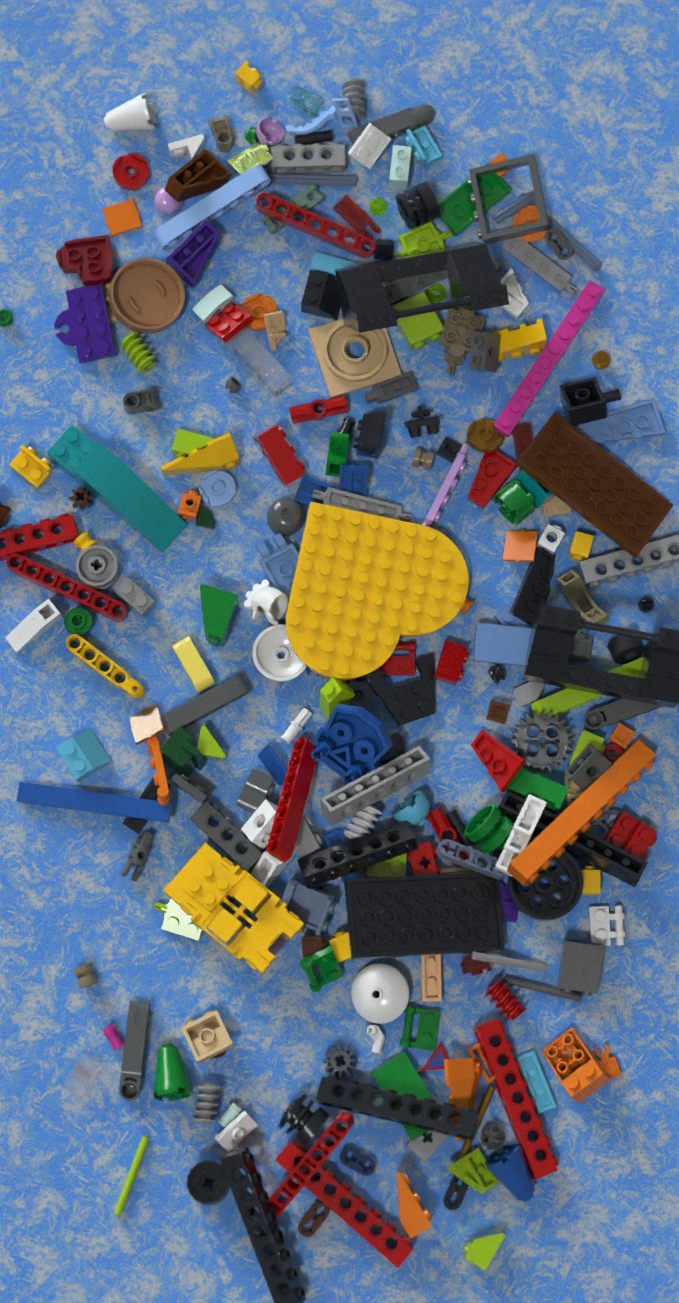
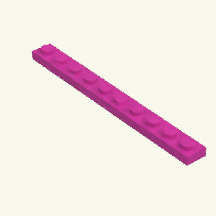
(548, 359)

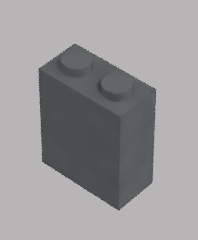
(580, 966)

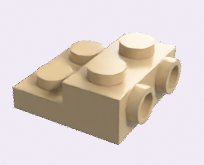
(207, 1036)

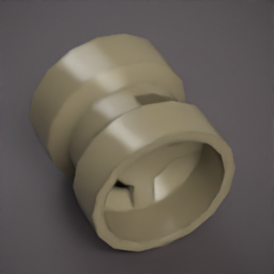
(423, 459)
(85, 976)

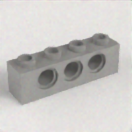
(317, 164)

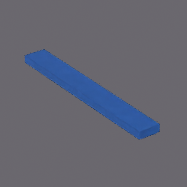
(93, 802)

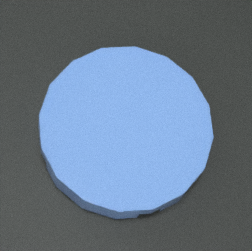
(217, 488)

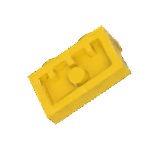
(31, 467)

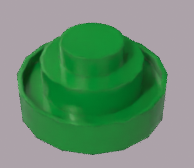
(78, 621)

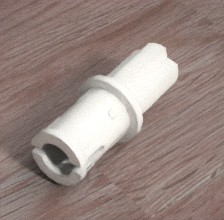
(296, 726)

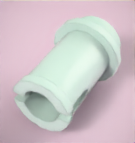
(229, 1115)

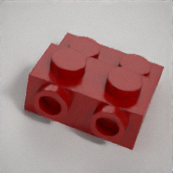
(631, 835)

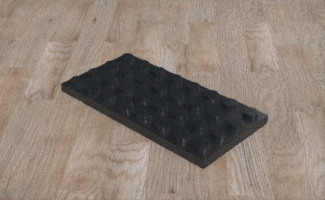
(423, 915)

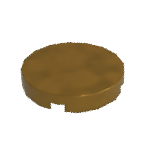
(483, 437)

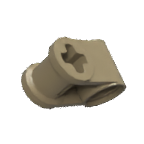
(221, 130)

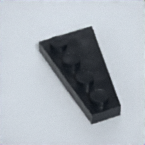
(534, 587)

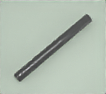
(542, 988)

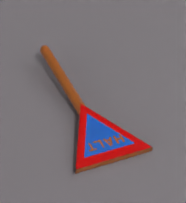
(436, 1060)

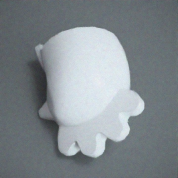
(266, 601)

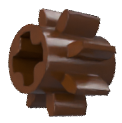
(81, 504)

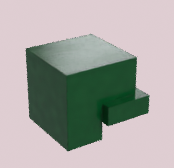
(181, 753)

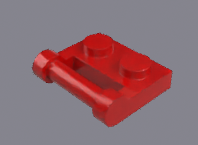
(400, 664)

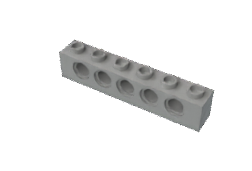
(588, 567)
(375, 785)

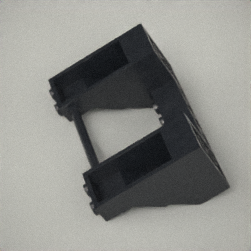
(471, 281)
(551, 646)

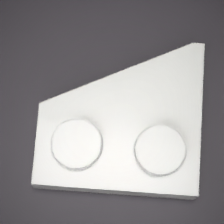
(517, 301)

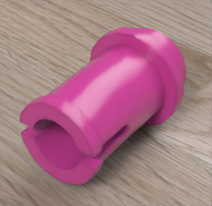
(113, 1036)

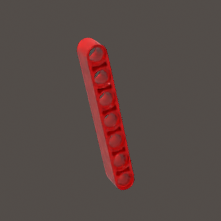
(309, 218)
(61, 580)
(292, 800)
(312, 1159)

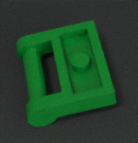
(327, 965)
(426, 1029)

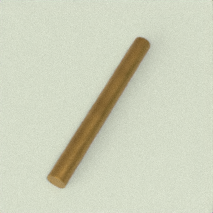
(481, 1112)

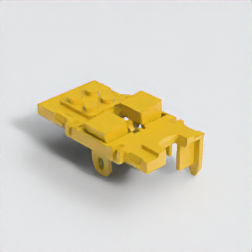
(208, 883)

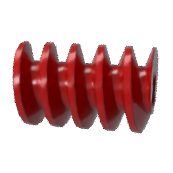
(505, 1000)

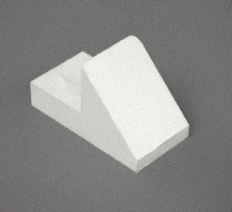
(190, 145)

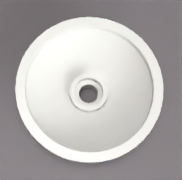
(265, 655)
(392, 990)

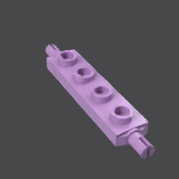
(450, 482)

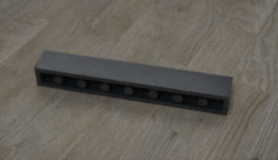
(587, 847)

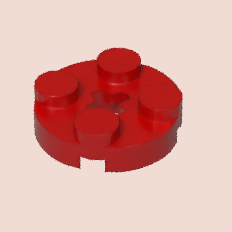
(134, 181)

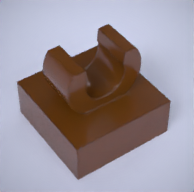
(497, 712)

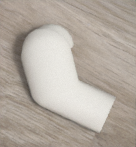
(377, 1036)

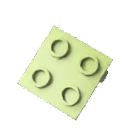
(252, 156)

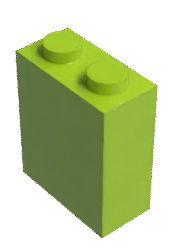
(420, 328)

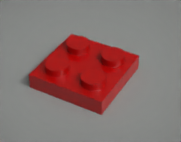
(228, 322)

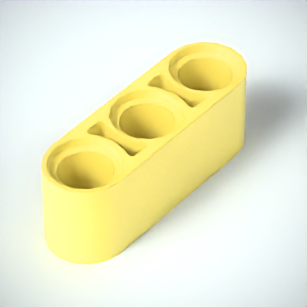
(193, 664)

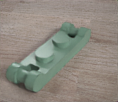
(300, 200)

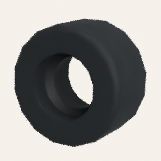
(625, 649)

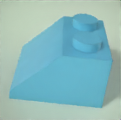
(83, 755)

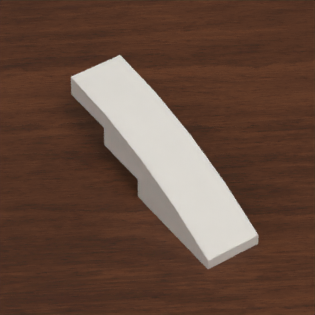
(521, 832)

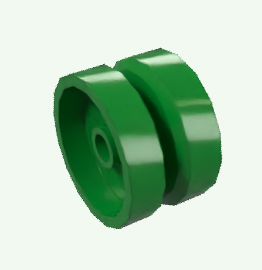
(488, 828)

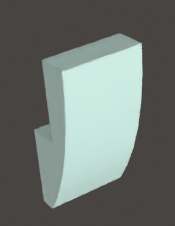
(214, 300)

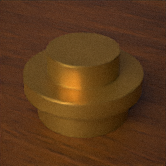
(601, 360)

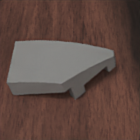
(528, 693)

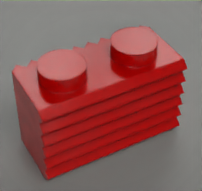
(450, 663)

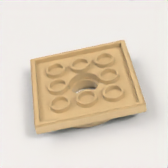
(347, 374)

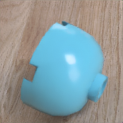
(413, 809)

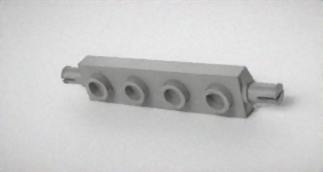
(539, 264)
(361, 504)

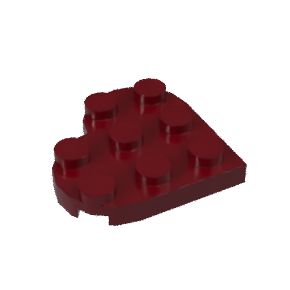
(88, 258)

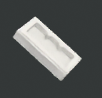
(236, 1131)

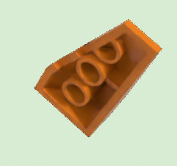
(464, 1080)

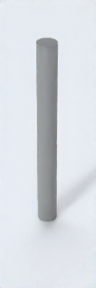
(509, 961)

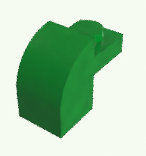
(337, 453)

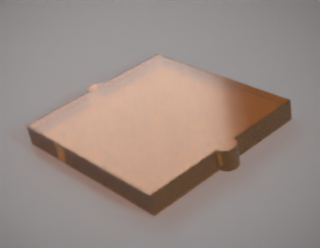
(147, 724)

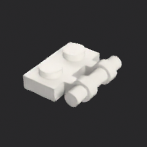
(600, 925)

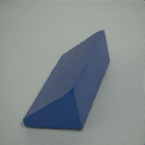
(273, 764)

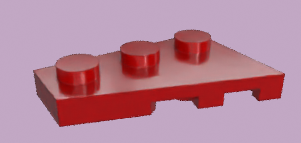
(491, 475)

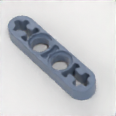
(473, 855)

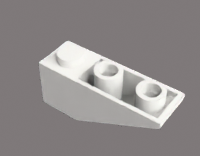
(34, 625)

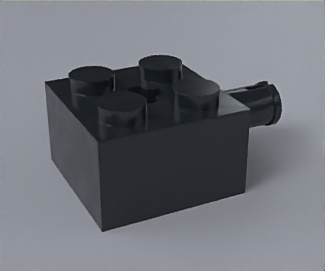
(585, 401)

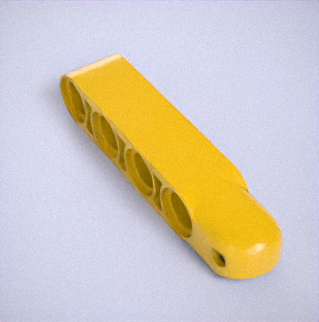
(95, 664)

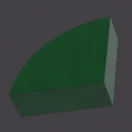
(205, 519)

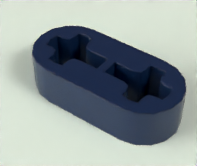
(355, 1166)

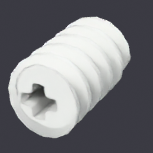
(362, 823)

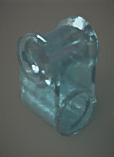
(307, 104)

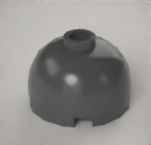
(285, 517)

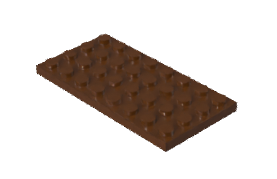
(594, 484)

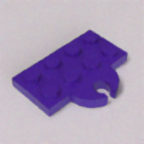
(87, 324)

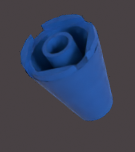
(512, 1171)

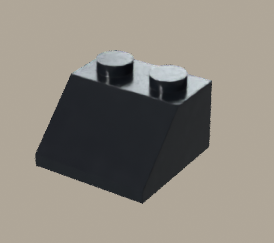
(321, 296)
(371, 434)

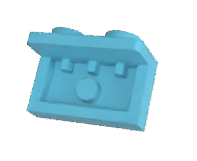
(423, 146)

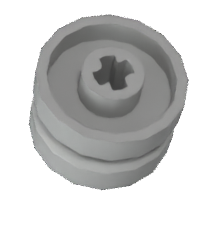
(95, 557)

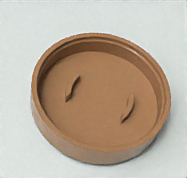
(146, 295)

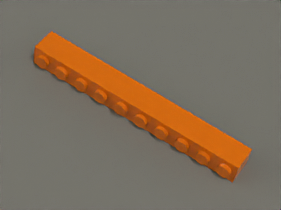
(581, 813)

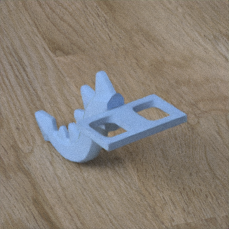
(326, 116)

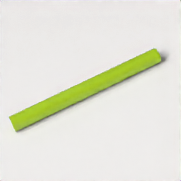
(131, 1175)

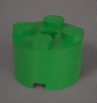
(514, 502)

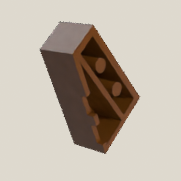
(197, 177)

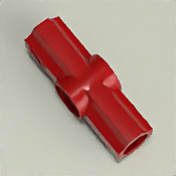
(330, 408)
(441, 824)

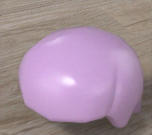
(269, 132)
(165, 203)

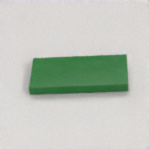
(457, 207)
(402, 1077)

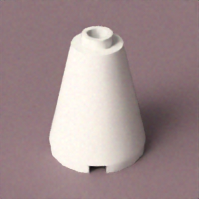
(132, 115)

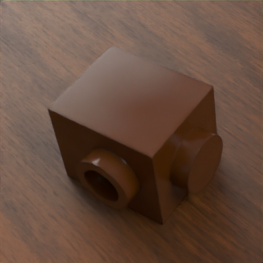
(312, 945)

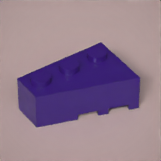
(193, 253)

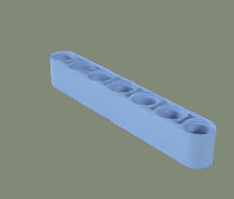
(212, 206)

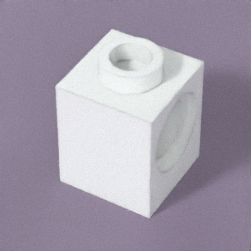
(555, 531)

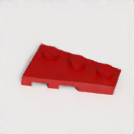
(498, 759)

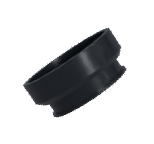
(565, 867)

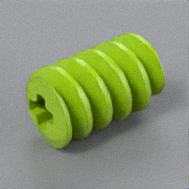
(137, 354)

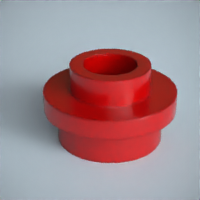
(616, 748)

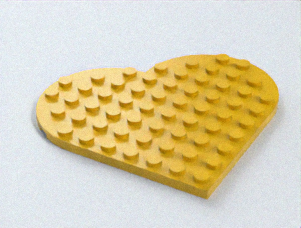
(365, 586)

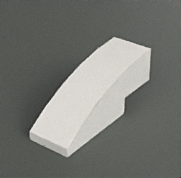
(269, 867)

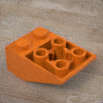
(575, 1066)
(409, 1211)

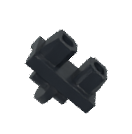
(431, 423)

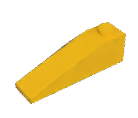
(218, 455)

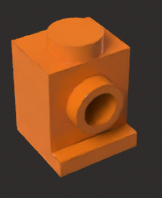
(189, 512)

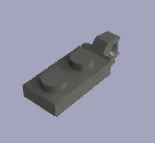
(392, 389)

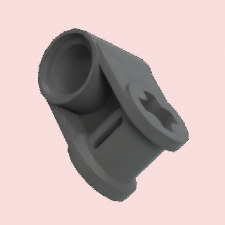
(142, 401)

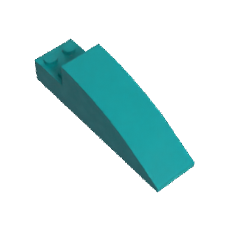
(116, 487)

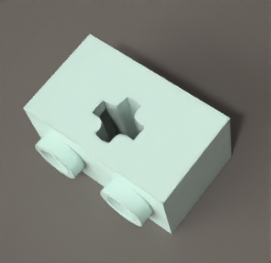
(399, 167)

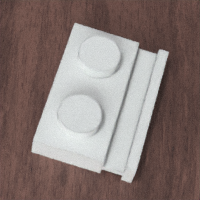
(369, 145)

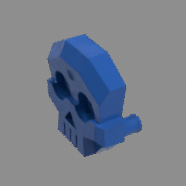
(345, 751)

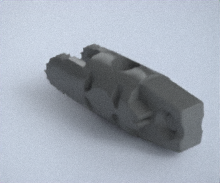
(143, 847)

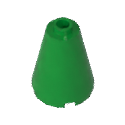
(171, 1075)

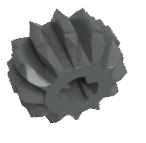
(346, 1059)

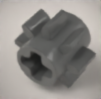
(492, 1137)

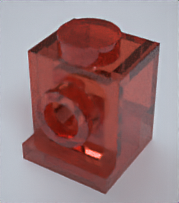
(474, 966)

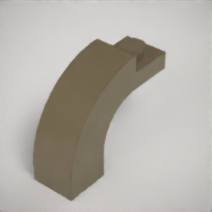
(579, 599)

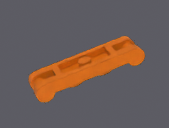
(160, 777)

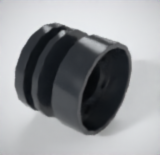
(414, 207)
(303, 1120)
(196, 1182)

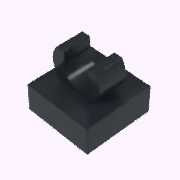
(383, 249)
(448, 449)

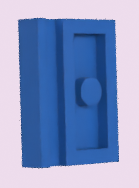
(353, 479)
(306, 488)

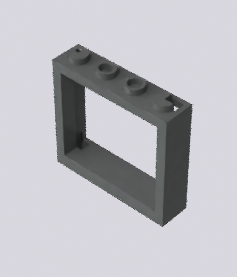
(518, 231)

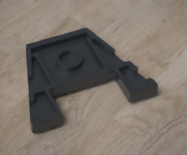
(409, 700)

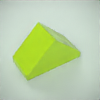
(208, 746)

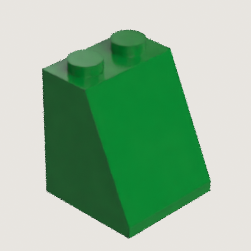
(218, 613)

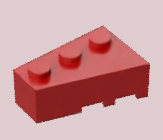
(280, 454)

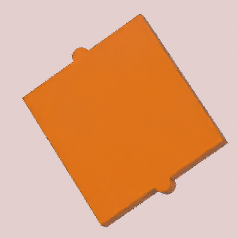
(122, 217)
(520, 546)

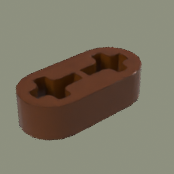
(317, 1223)

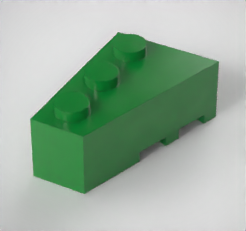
(540, 787)

